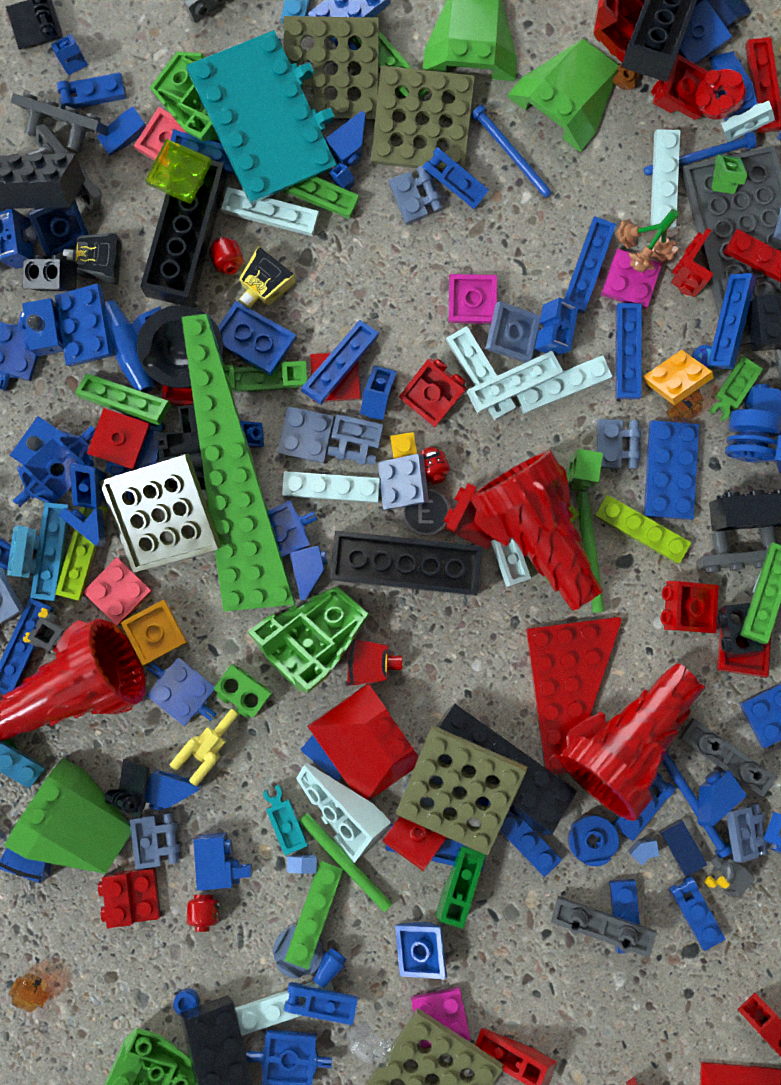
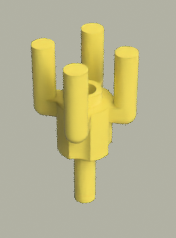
(205, 748)

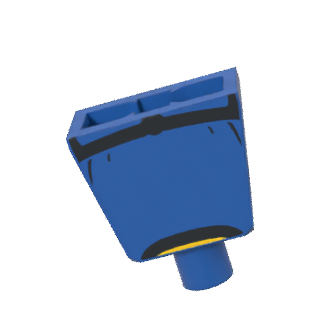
(23, 867)

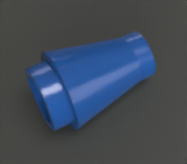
(329, 967)

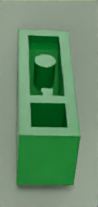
(460, 887)

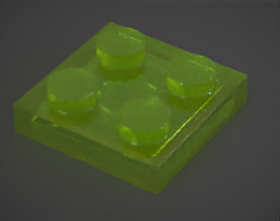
(178, 171)

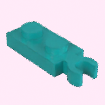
(285, 822)

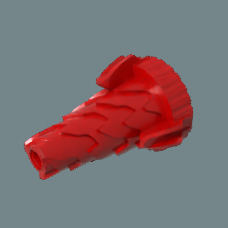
(534, 510)
(91, 673)
(622, 756)

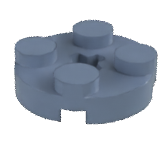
(280, 950)

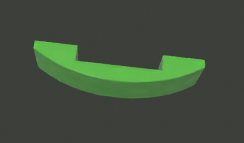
(251, 379)

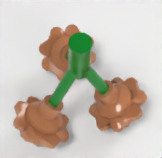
(658, 249)

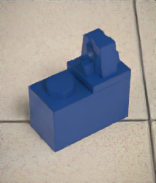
(213, 864)

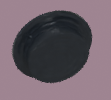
(163, 346)

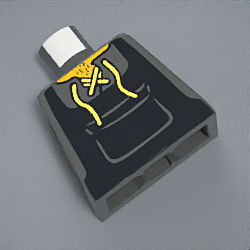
(97, 257)

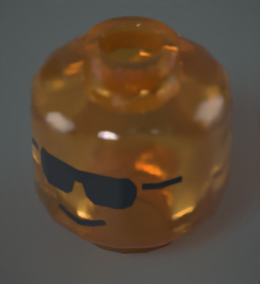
(685, 409)
(28, 992)

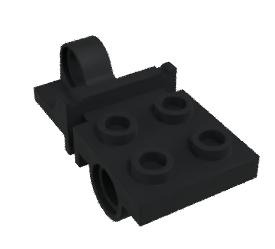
(182, 443)

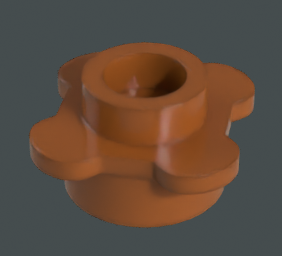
(623, 82)

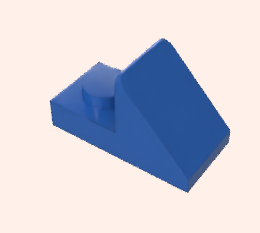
(69, 54)
(91, 528)

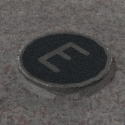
(429, 517)

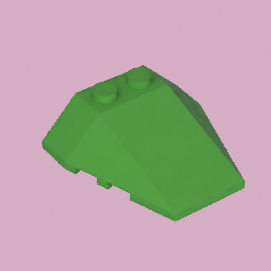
(472, 37)
(570, 90)
(181, 99)
(310, 637)
(70, 823)

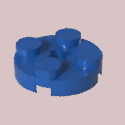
(605, 848)

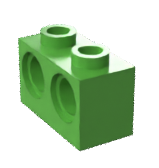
(584, 469)
(246, 685)

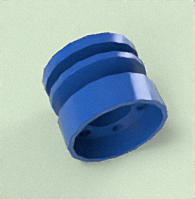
(754, 434)

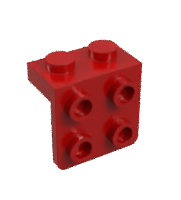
(688, 274)
(461, 519)

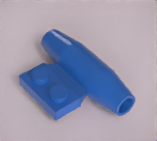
(124, 345)

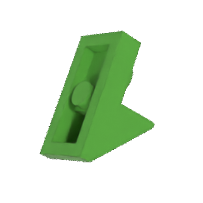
(728, 174)

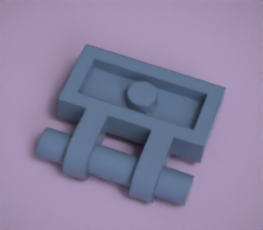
(408, 198)
(356, 432)
(610, 443)
(747, 832)
(147, 843)

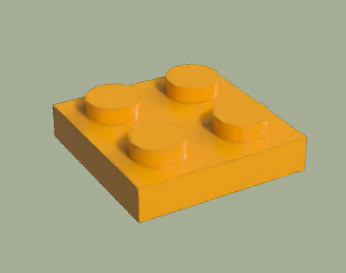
(678, 377)
(154, 632)

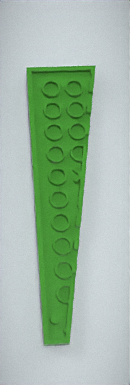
(249, 559)

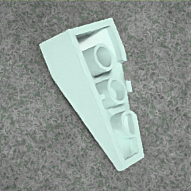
(352, 817)

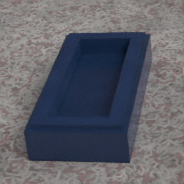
(683, 848)

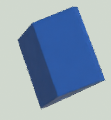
(421, 950)

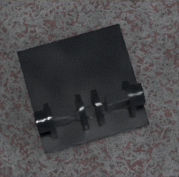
(33, 22)
(132, 789)

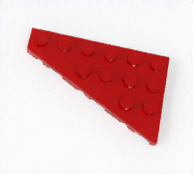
(566, 677)

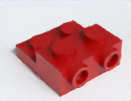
(680, 88)
(433, 391)
(690, 607)
(129, 897)

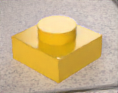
(403, 445)

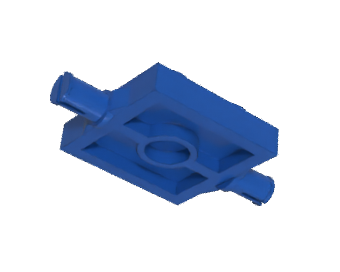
(15, 358)
(290, 528)
(181, 691)
(289, 1058)

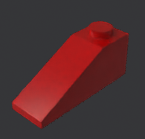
(517, 1059)

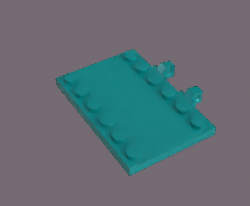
(263, 115)

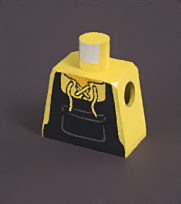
(264, 279)

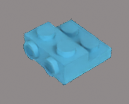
(21, 552)

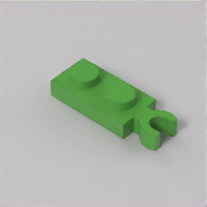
(736, 386)

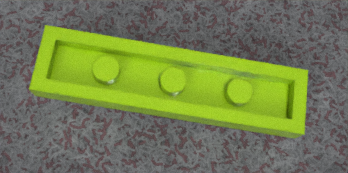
(642, 529)
(77, 563)

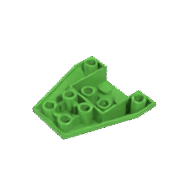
(150, 1060)

